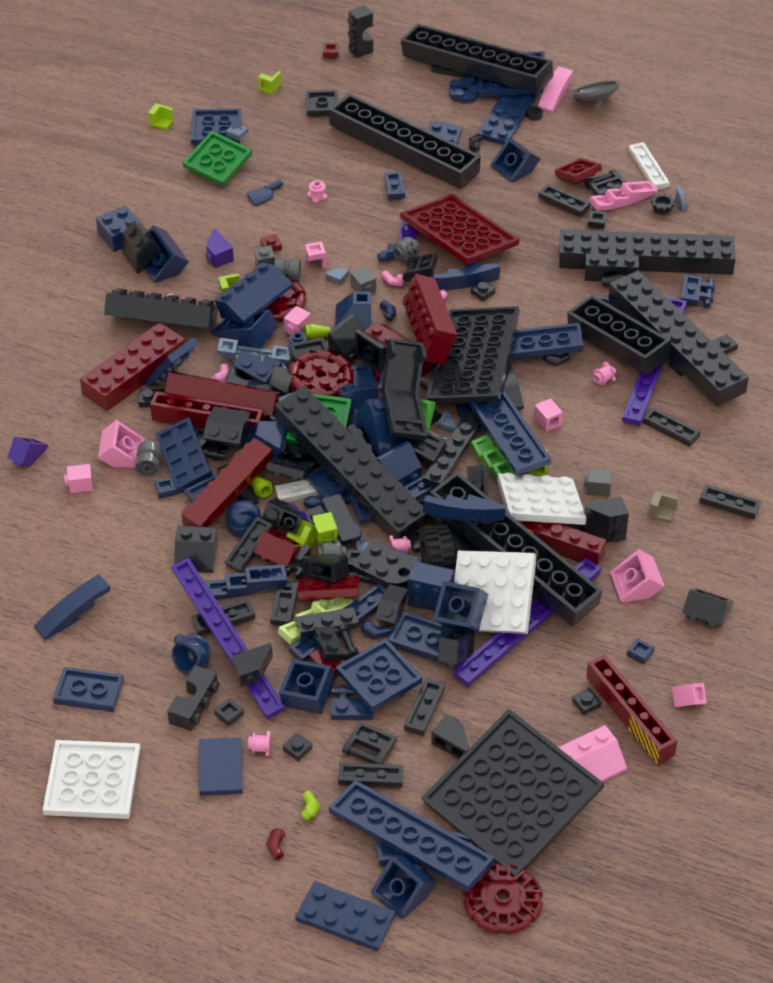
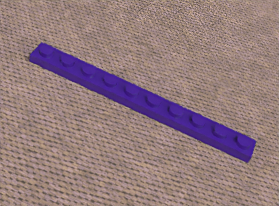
(645, 386)
(224, 632)
(503, 643)

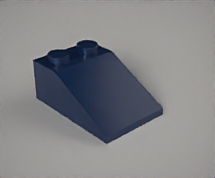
(251, 333)
(376, 425)

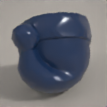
(241, 516)
(190, 651)

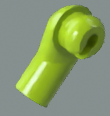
(312, 806)

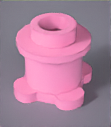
(317, 191)
(604, 374)
(400, 545)
(260, 743)

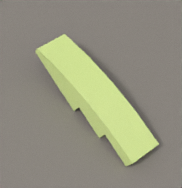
(289, 631)

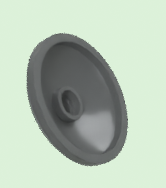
(596, 91)

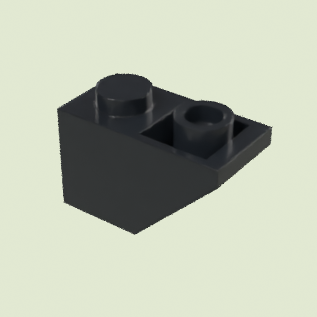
(282, 515)

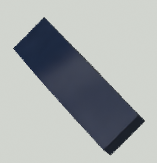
(467, 277)
(466, 510)
(252, 581)
(67, 610)

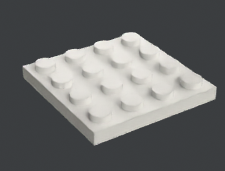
(541, 498)
(507, 580)
(92, 779)

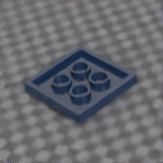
(214, 120)
(379, 674)

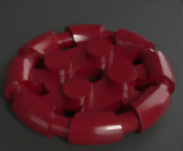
(288, 301)
(320, 365)
(507, 908)

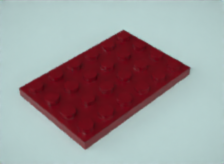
(459, 229)

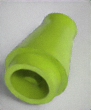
(315, 331)
(262, 487)

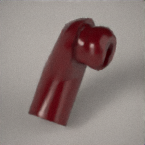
(274, 838)

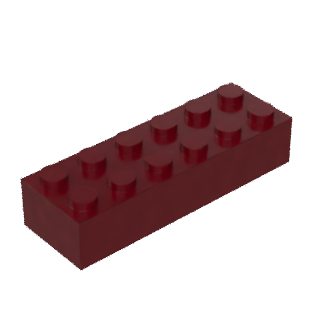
(429, 318)
(129, 367)

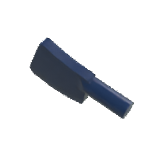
(263, 193)

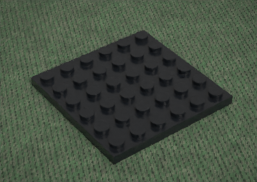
(513, 792)

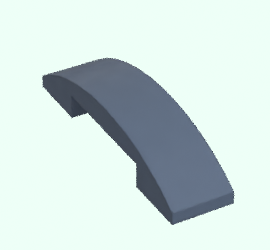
(229, 349)

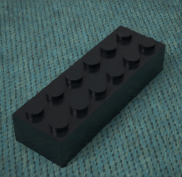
(161, 309)
(620, 334)

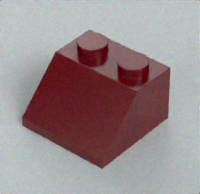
(277, 548)

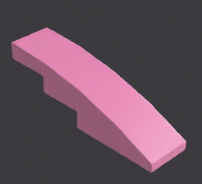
(628, 194)

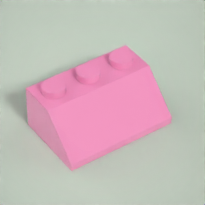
(597, 753)

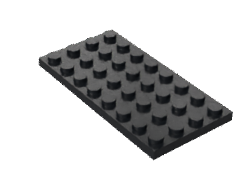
(477, 357)

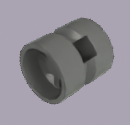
(289, 268)
(148, 458)

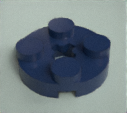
(464, 90)

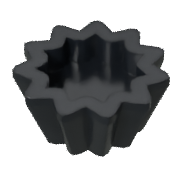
(662, 204)

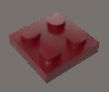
(578, 170)

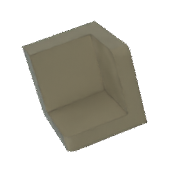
(663, 506)

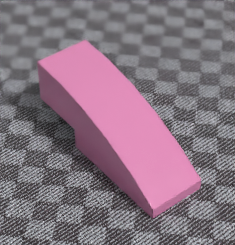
(556, 89)

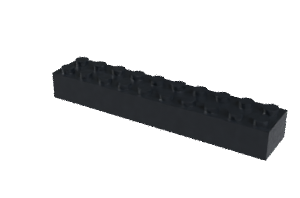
(477, 58)
(405, 140)
(655, 250)
(690, 348)
(350, 464)
(555, 579)

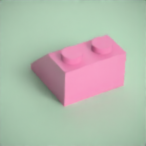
(119, 445)
(637, 577)

